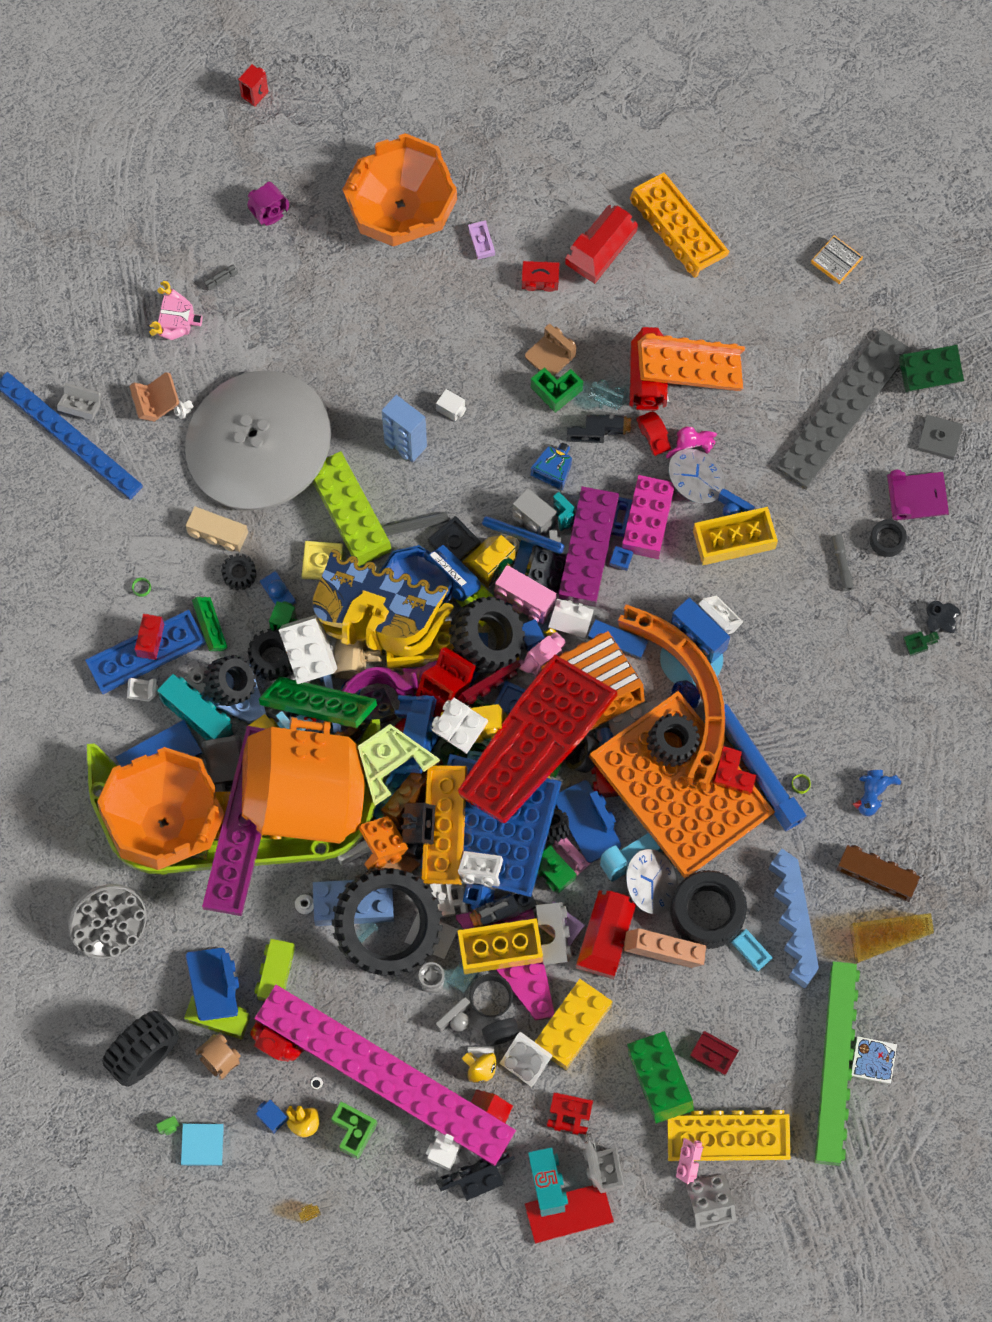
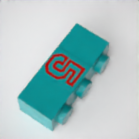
(547, 1181)

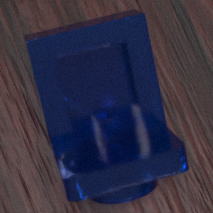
(688, 691)

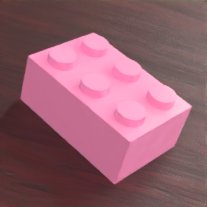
(525, 594)

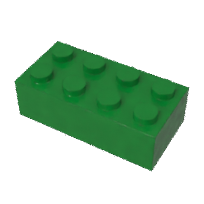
(660, 1077)

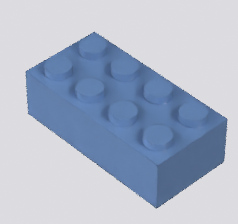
(404, 428)
(374, 907)

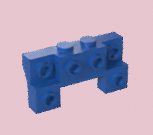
(418, 726)

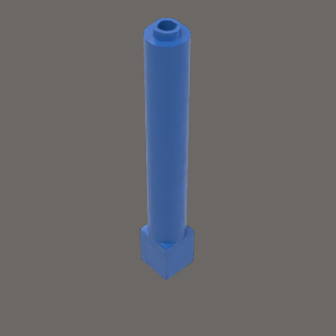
(786, 809)

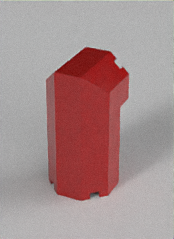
(601, 243)
(643, 393)
(606, 934)

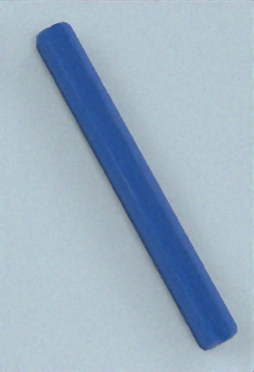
(523, 534)

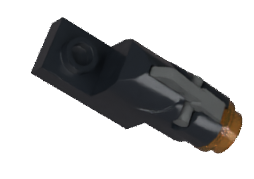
(597, 426)
(501, 909)

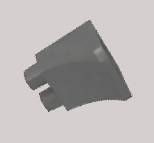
(222, 760)

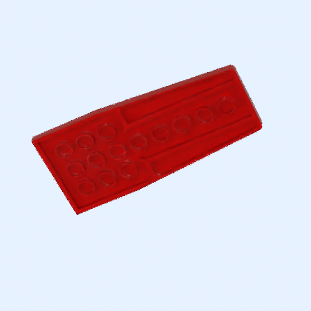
(536, 738)

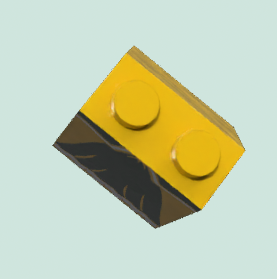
(491, 559)

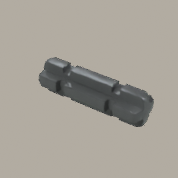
(221, 277)

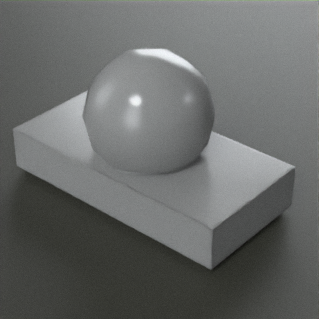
(455, 1017)

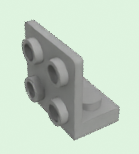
(711, 1201)

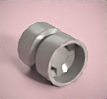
(431, 977)

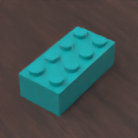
(193, 709)

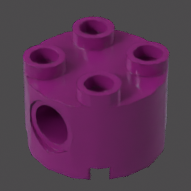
(267, 204)

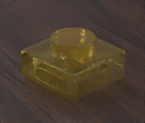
(309, 1212)

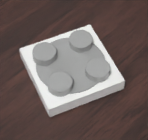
(526, 1059)

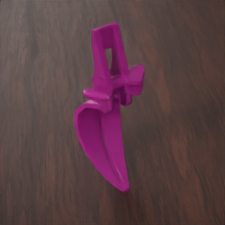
(402, 684)

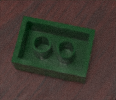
(931, 368)

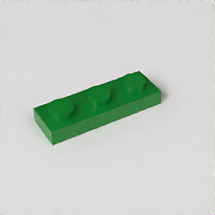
(209, 624)

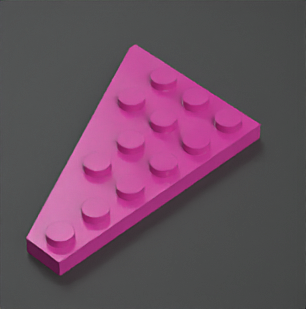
(526, 981)

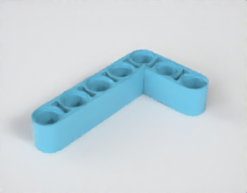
(616, 861)

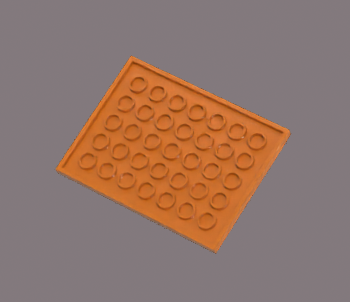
(681, 818)

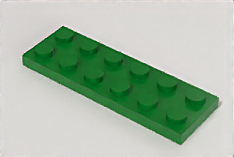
(318, 702)

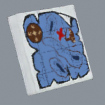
(873, 1060)

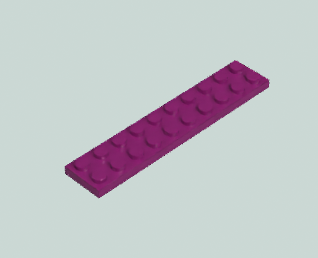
(234, 852)

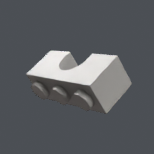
(558, 950)

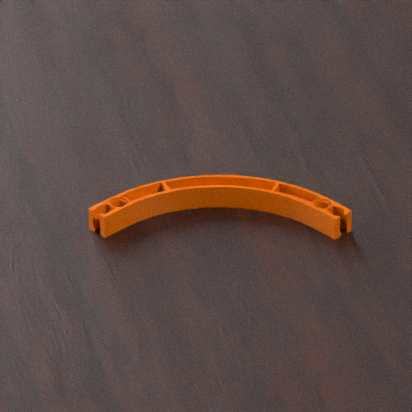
(703, 675)

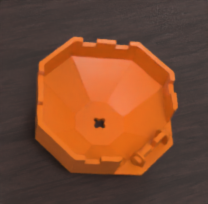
(398, 172)
(155, 789)

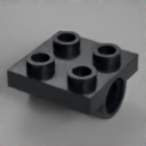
(545, 568)
(383, 710)

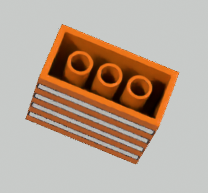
(607, 663)

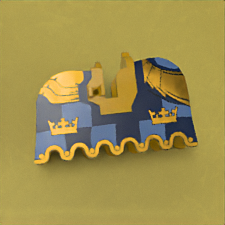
(377, 608)

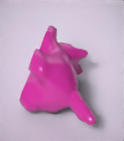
(689, 438)

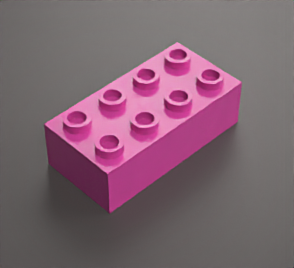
(648, 516)

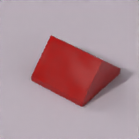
(492, 1104)

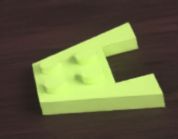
(387, 752)

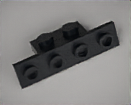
(476, 1178)

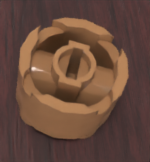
(218, 1056)

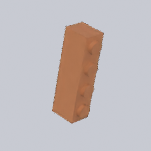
(665, 948)

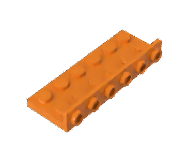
(690, 362)

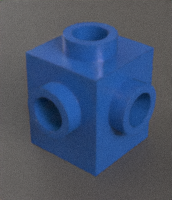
(478, 895)

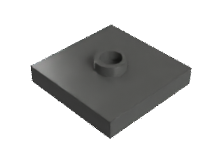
(940, 437)

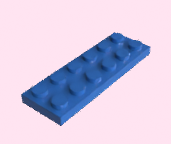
(121, 662)

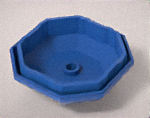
(417, 564)

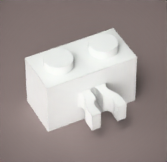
(571, 618)
(443, 1151)

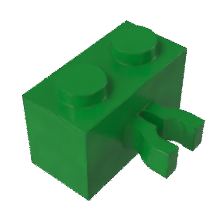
(282, 614)
(555, 870)

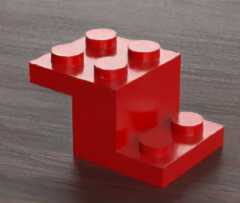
(446, 679)

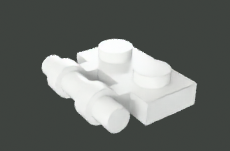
(444, 896)

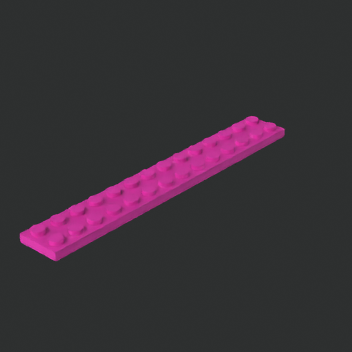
(385, 1075)

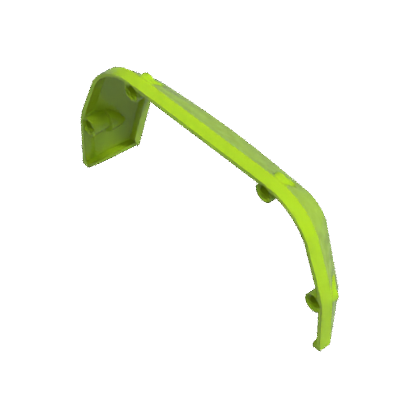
(269, 851)

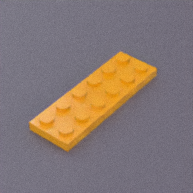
(445, 855)

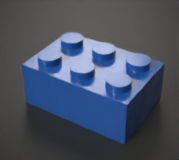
(701, 629)

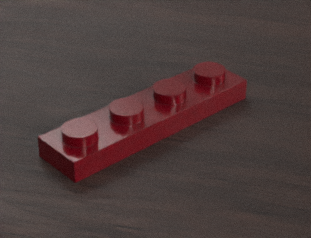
(494, 680)

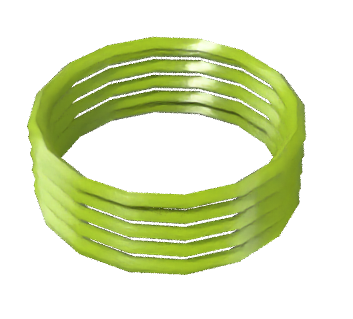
(797, 791)

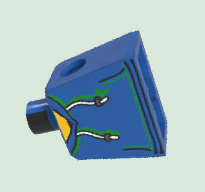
(553, 466)

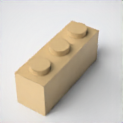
(216, 529)

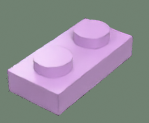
(481, 240)

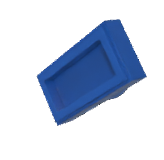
(733, 503)
(276, 589)

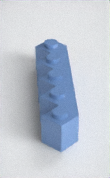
(795, 918)

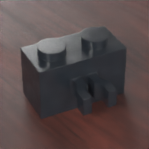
(418, 823)

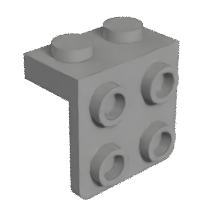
(603, 1168)

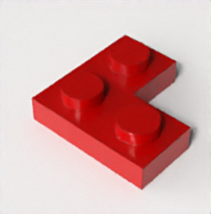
(729, 776)

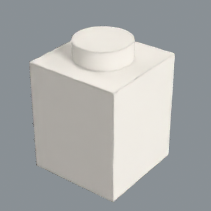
(451, 405)

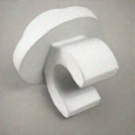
(183, 409)

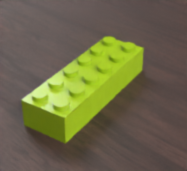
(351, 510)

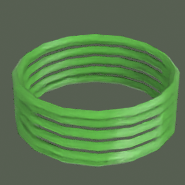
(141, 579)

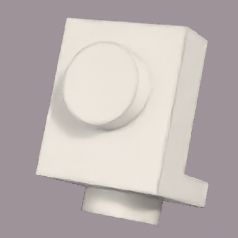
(142, 689)

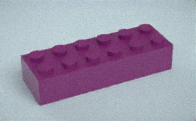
(588, 546)

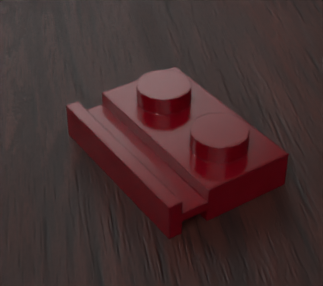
(714, 1053)

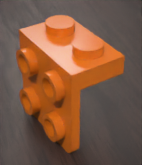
(383, 841)

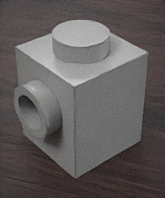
(195, 680)

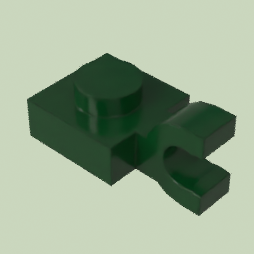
(918, 643)

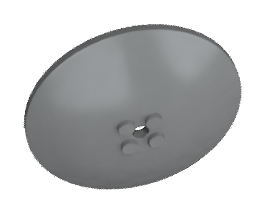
(275, 462)

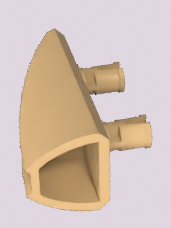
(353, 658)

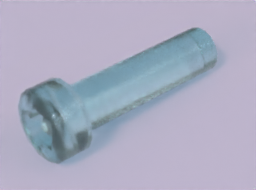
(373, 927)

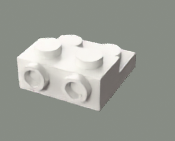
(721, 614)
(459, 725)

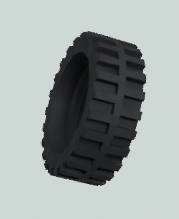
(428, 929)

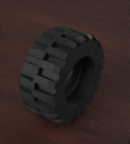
(506, 629)
(140, 1048)

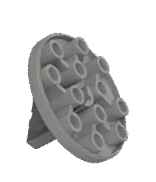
(107, 921)

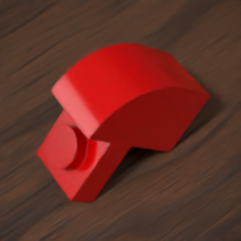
(655, 432)

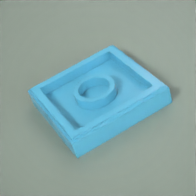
(202, 1145)

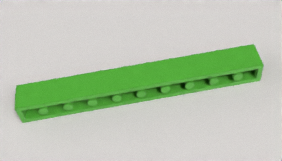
(836, 1064)

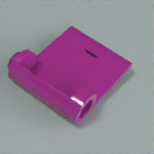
(916, 496)

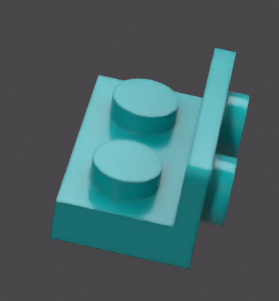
(564, 511)

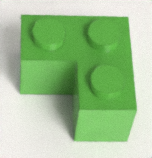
(358, 1128)

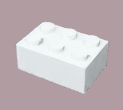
(308, 649)

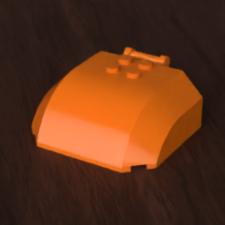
(303, 782)

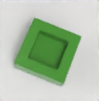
(168, 1126)

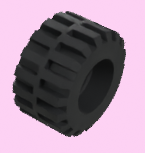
(262, 667)
(242, 677)
(680, 727)

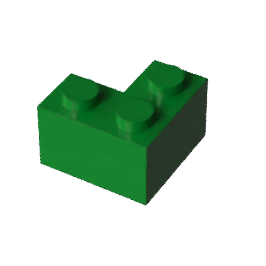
(556, 392)

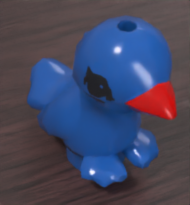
(874, 786)

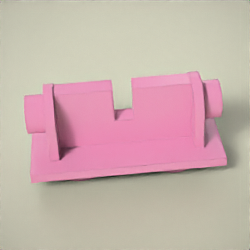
(570, 855)
(687, 1168)

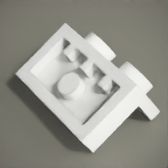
(480, 868)

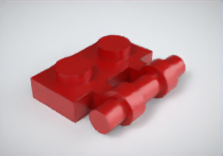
(570, 1107)

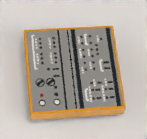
(836, 259)

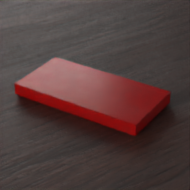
(584, 1211)

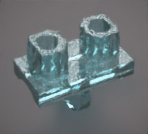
(607, 396)

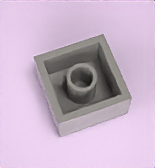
(533, 513)

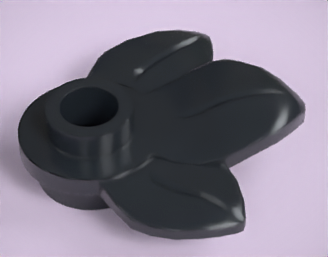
(944, 619)

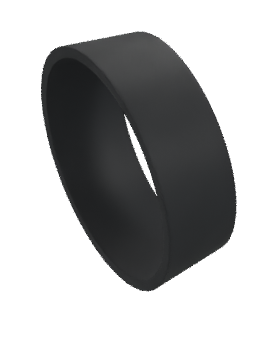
(491, 977)

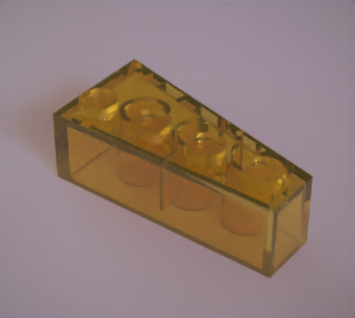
(884, 935)

